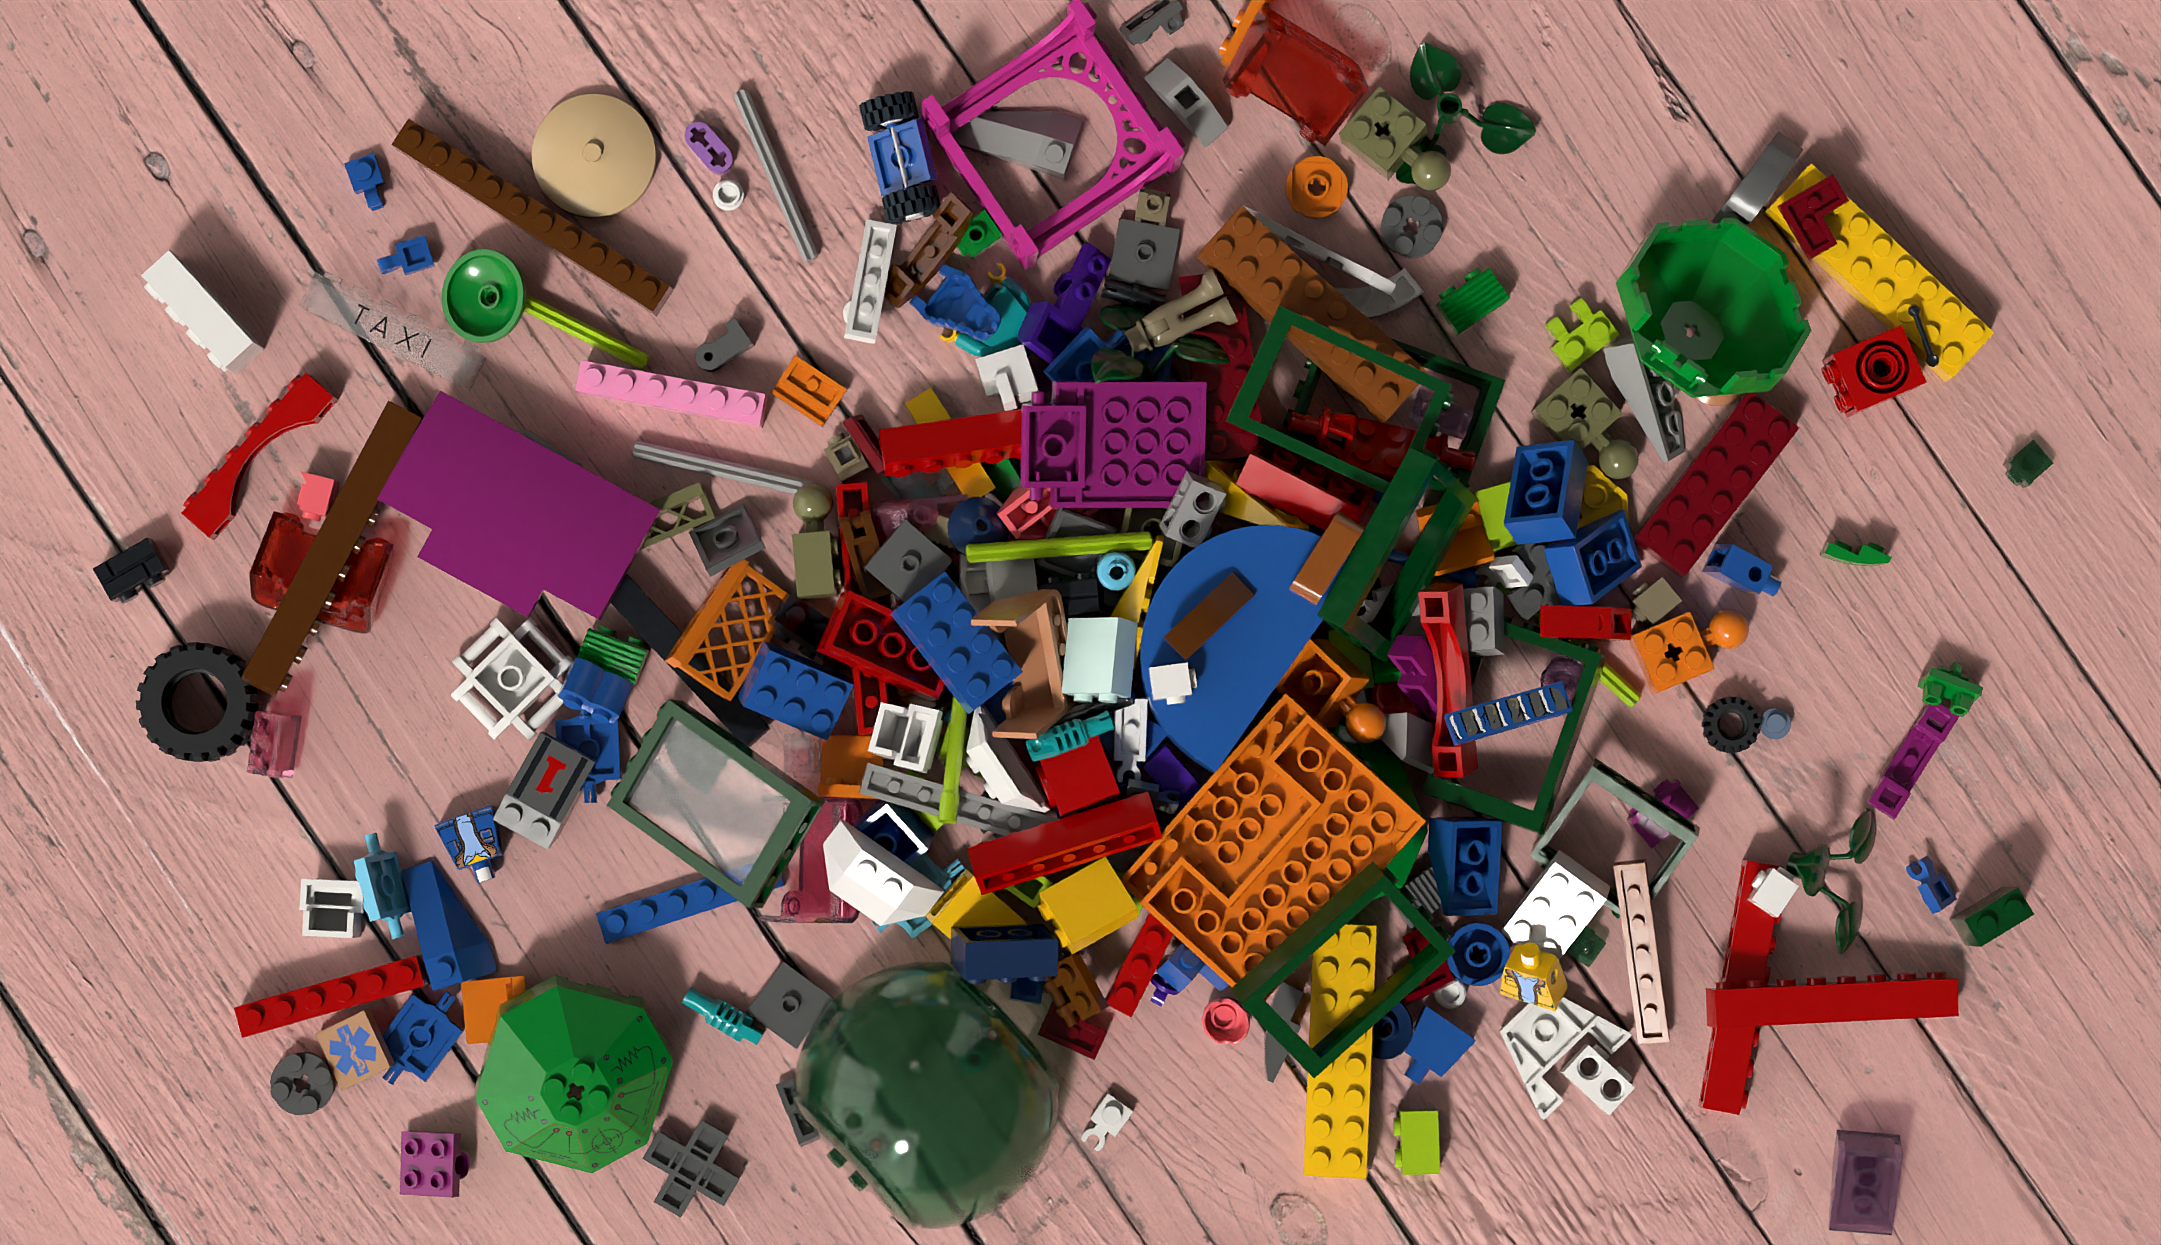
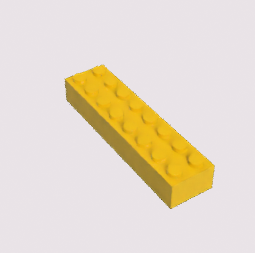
(1890, 281)
(1341, 1094)

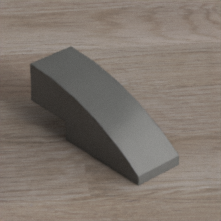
(1284, 1003)

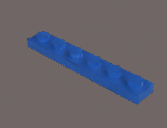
(663, 909)

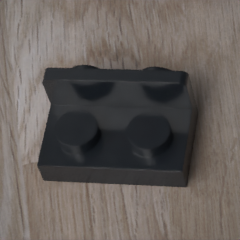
(800, 623)

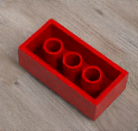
(1302, 486)
(873, 642)

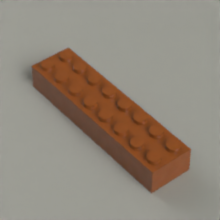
(1273, 275)

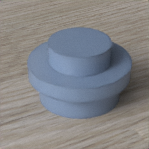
(1775, 723)

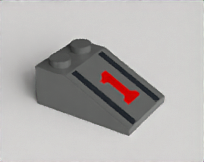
(545, 790)

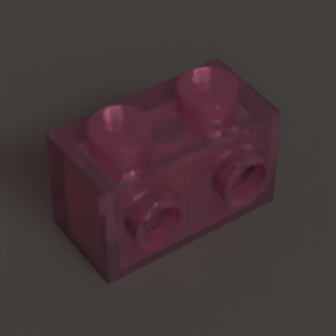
(274, 744)

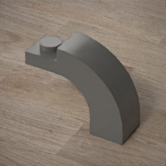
(1760, 180)

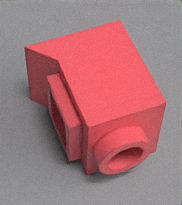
(317, 496)

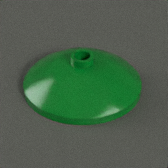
(469, 296)

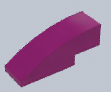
(1418, 672)

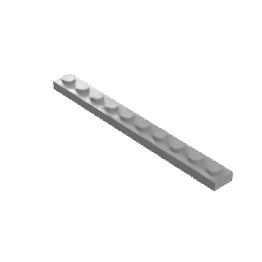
(972, 809)

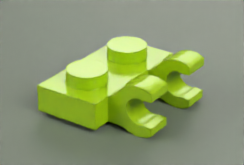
(1583, 341)

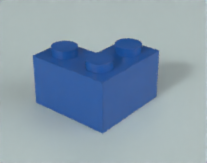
(1184, 966)

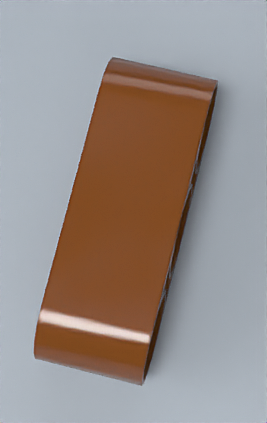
(1327, 558)

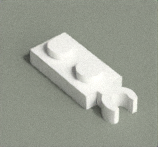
(1130, 737)

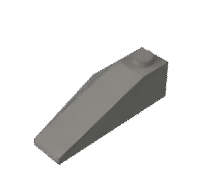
(1025, 138)
(1648, 397)

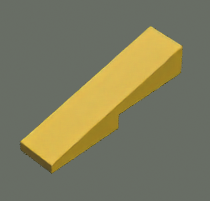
(969, 480)

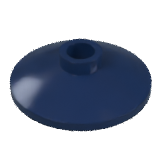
(963, 521)
(1392, 1045)

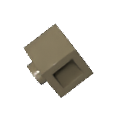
(1653, 601)

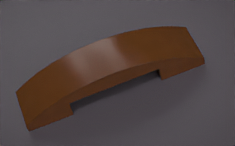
(930, 253)

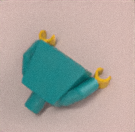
(1013, 304)

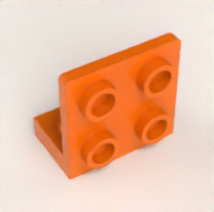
(1469, 546)
(844, 765)
(482, 1002)

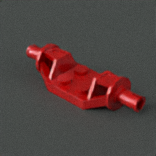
(1372, 444)

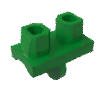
(1950, 685)

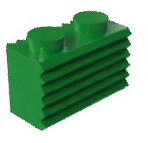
(1471, 301)
(614, 655)

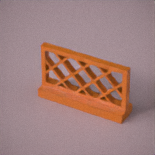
(705, 620)

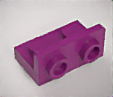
(1673, 796)

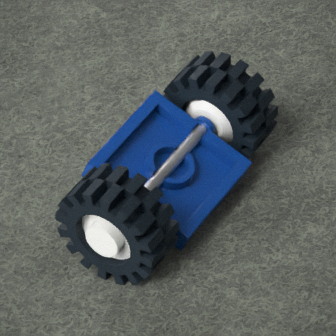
(901, 157)

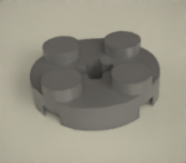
(1404, 243)
(285, 1091)

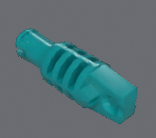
(1068, 736)
(724, 1016)

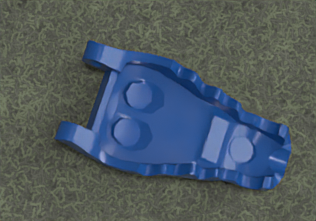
(959, 306)

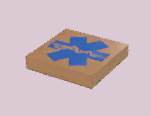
(355, 1049)

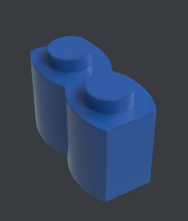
(594, 691)

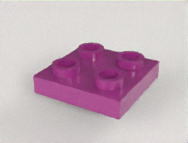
(432, 1164)

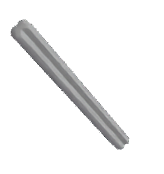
(775, 175)
(718, 467)

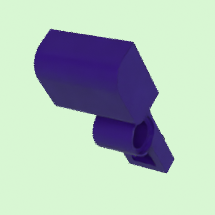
(1052, 327)

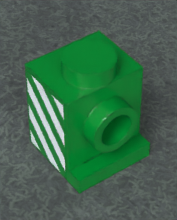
(990, 236)

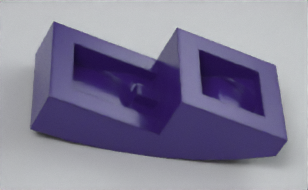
(1172, 774)

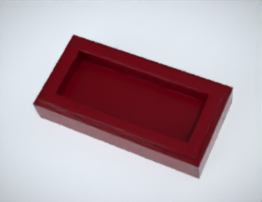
(866, 440)

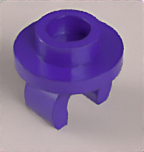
(1162, 989)

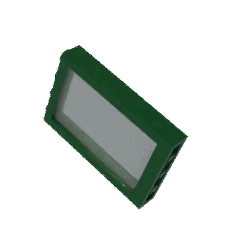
(715, 803)

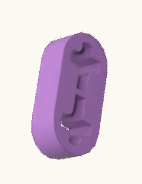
(714, 143)

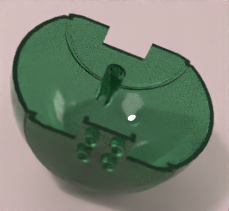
(914, 1068)

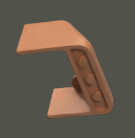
(1037, 643)

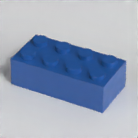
(961, 654)

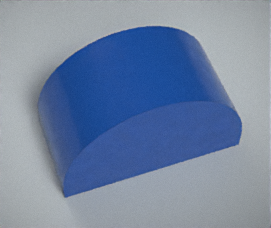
(1248, 653)

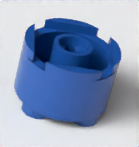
(1492, 961)

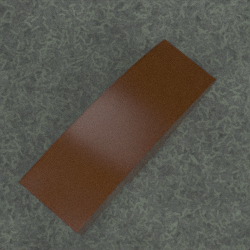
(1208, 616)

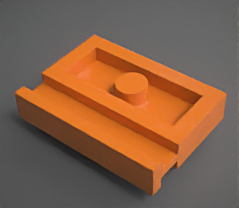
(809, 391)

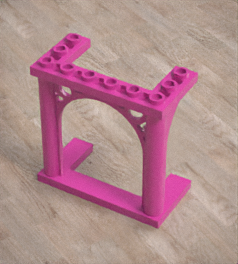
(1074, 35)

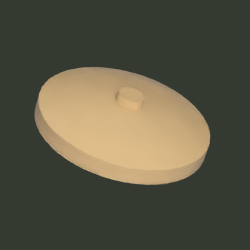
(594, 156)

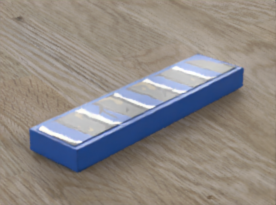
(1508, 713)

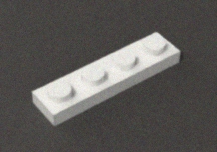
(870, 281)

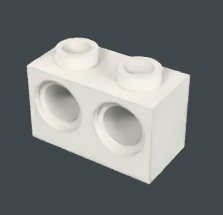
(1593, 1084)

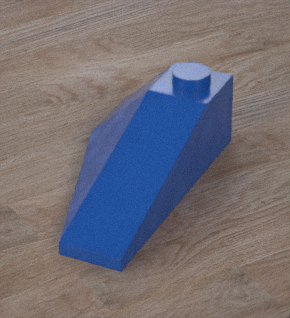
(447, 935)

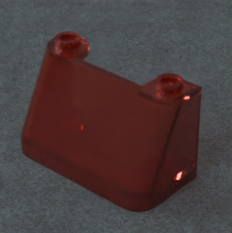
(1296, 75)
(283, 553)

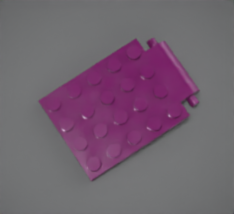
(1113, 442)

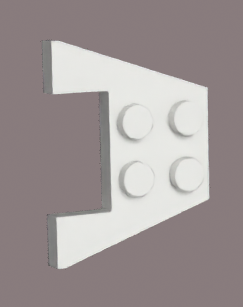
(1542, 1036)

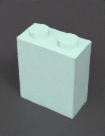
(1099, 659)

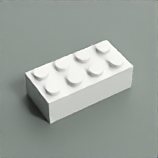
(197, 307)

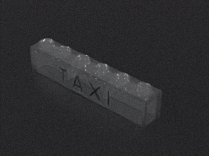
(392, 331)

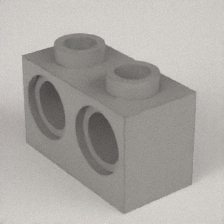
(1185, 508)

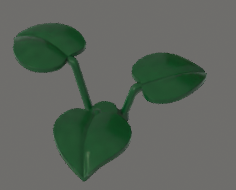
(1438, 72)
(1114, 364)
(1812, 870)

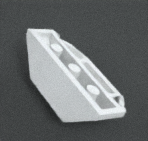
(1001, 766)
(875, 878)

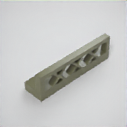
(674, 501)

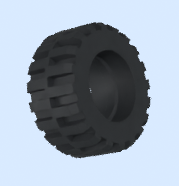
(157, 696)

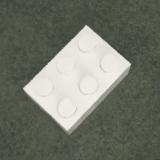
(1556, 906)

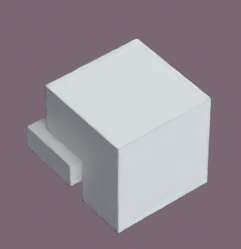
(1008, 376)
(907, 735)
(331, 908)

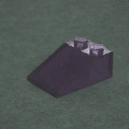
(1865, 1182)

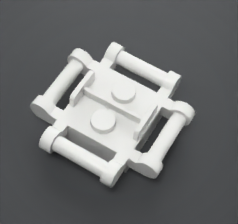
(511, 678)

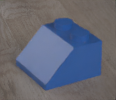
(896, 830)

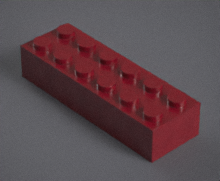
(1224, 380)
(1715, 484)

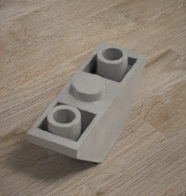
(1187, 102)

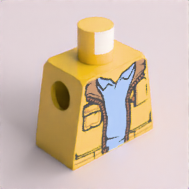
(1534, 977)

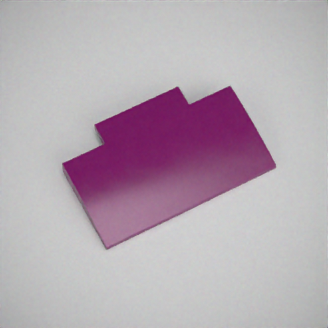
(515, 512)

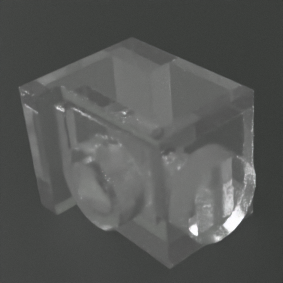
(793, 745)

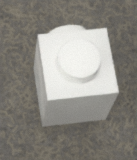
(1172, 682)
(1773, 890)

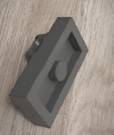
(1162, 13)

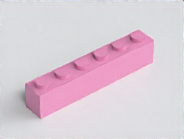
(671, 394)

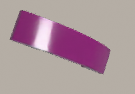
(1911, 759)

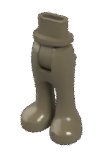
(1166, 325)

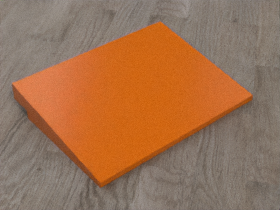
(1269, 842)

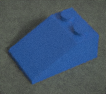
(1593, 561)
(1466, 863)

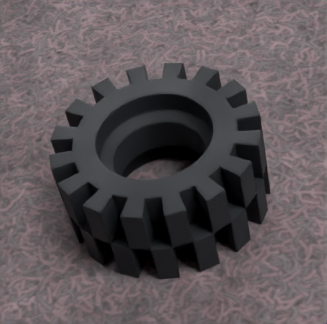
(1744, 711)

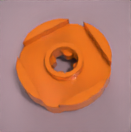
(1330, 176)

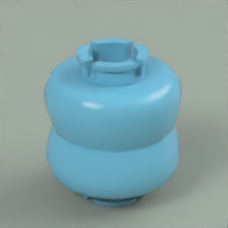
(1113, 581)

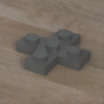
(1542, 586)
(691, 1168)

